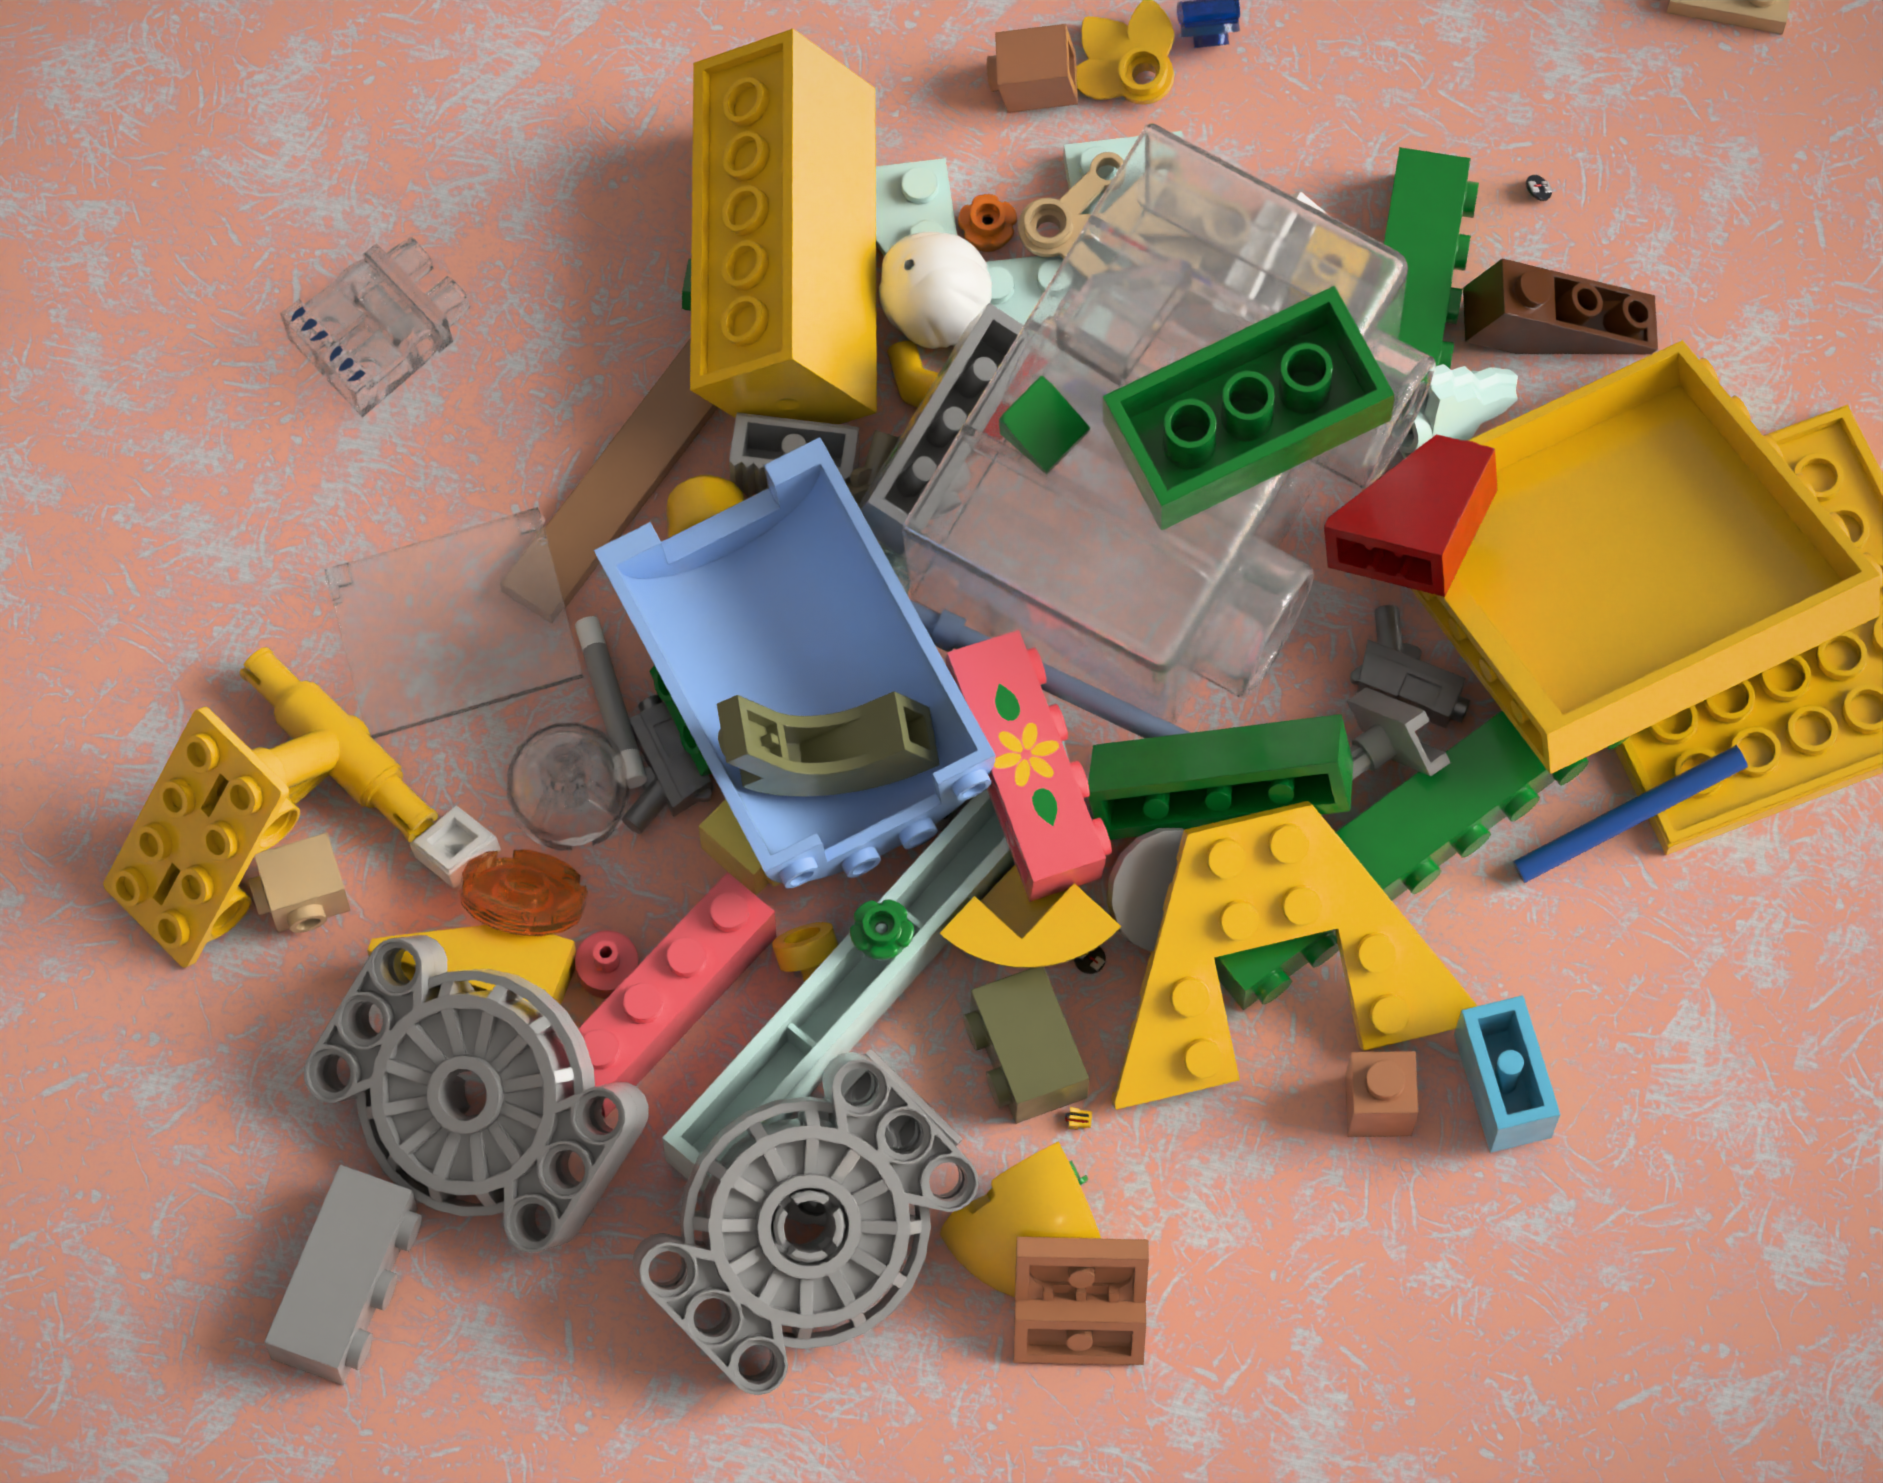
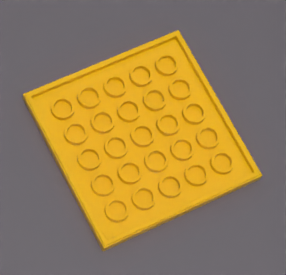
(1806, 720)

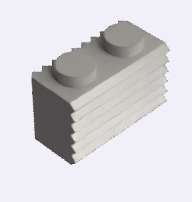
(766, 438)

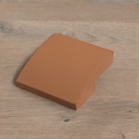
(1080, 1300)

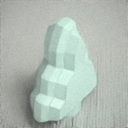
(1460, 403)

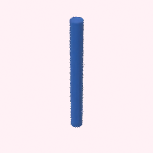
(1630, 814)

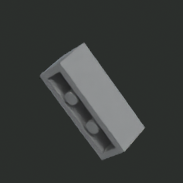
(344, 1276)

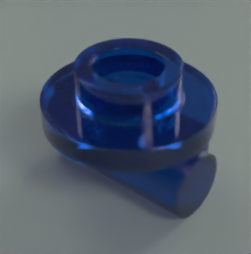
(1208, 21)

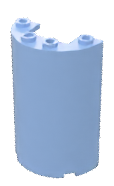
(810, 621)

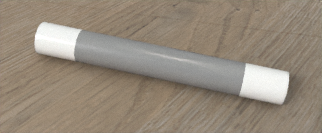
(610, 697)

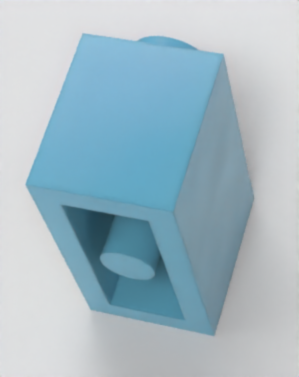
(1506, 1074)

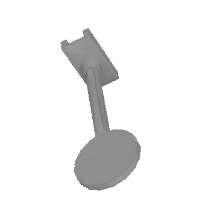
(1149, 863)

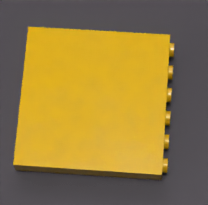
(1643, 559)

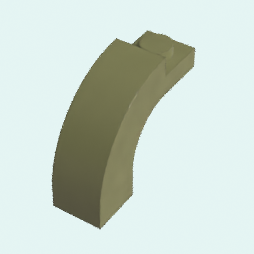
(827, 752)

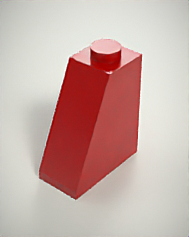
(1416, 517)

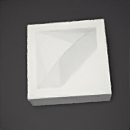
(452, 844)

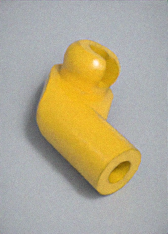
(909, 374)

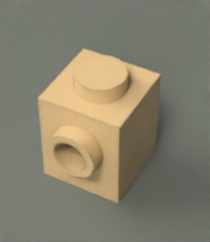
(299, 884)

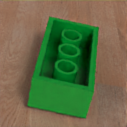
(1248, 407)

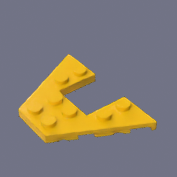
(1257, 886)

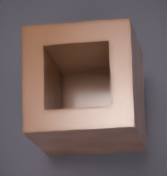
(1034, 68)
(1381, 1094)

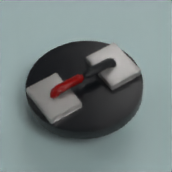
(1539, 187)
(1092, 961)

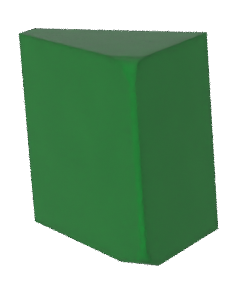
(1043, 425)

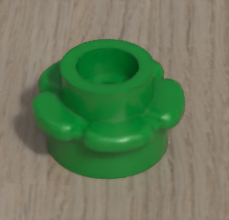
(881, 945)

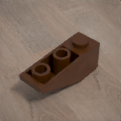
(1556, 313)

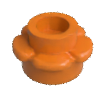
(983, 236)

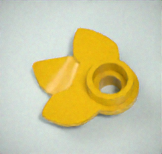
(1123, 51)

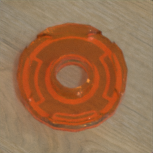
(523, 893)

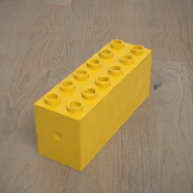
(783, 233)

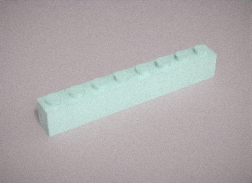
(848, 988)

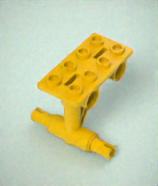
(228, 802)

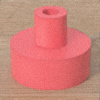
(605, 962)

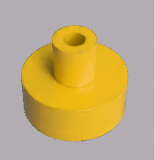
(805, 947)

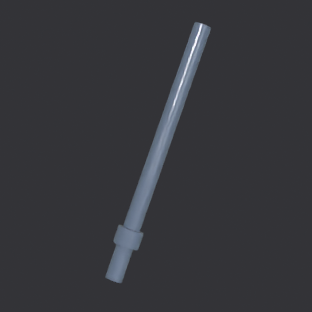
(950, 632)

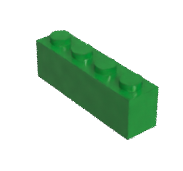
(1424, 227)
(1220, 775)

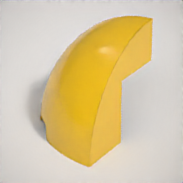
(1029, 934)
(1025, 1201)

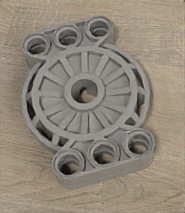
(534, 1078)
(852, 1260)

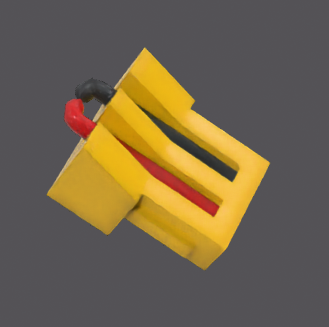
(1079, 1118)

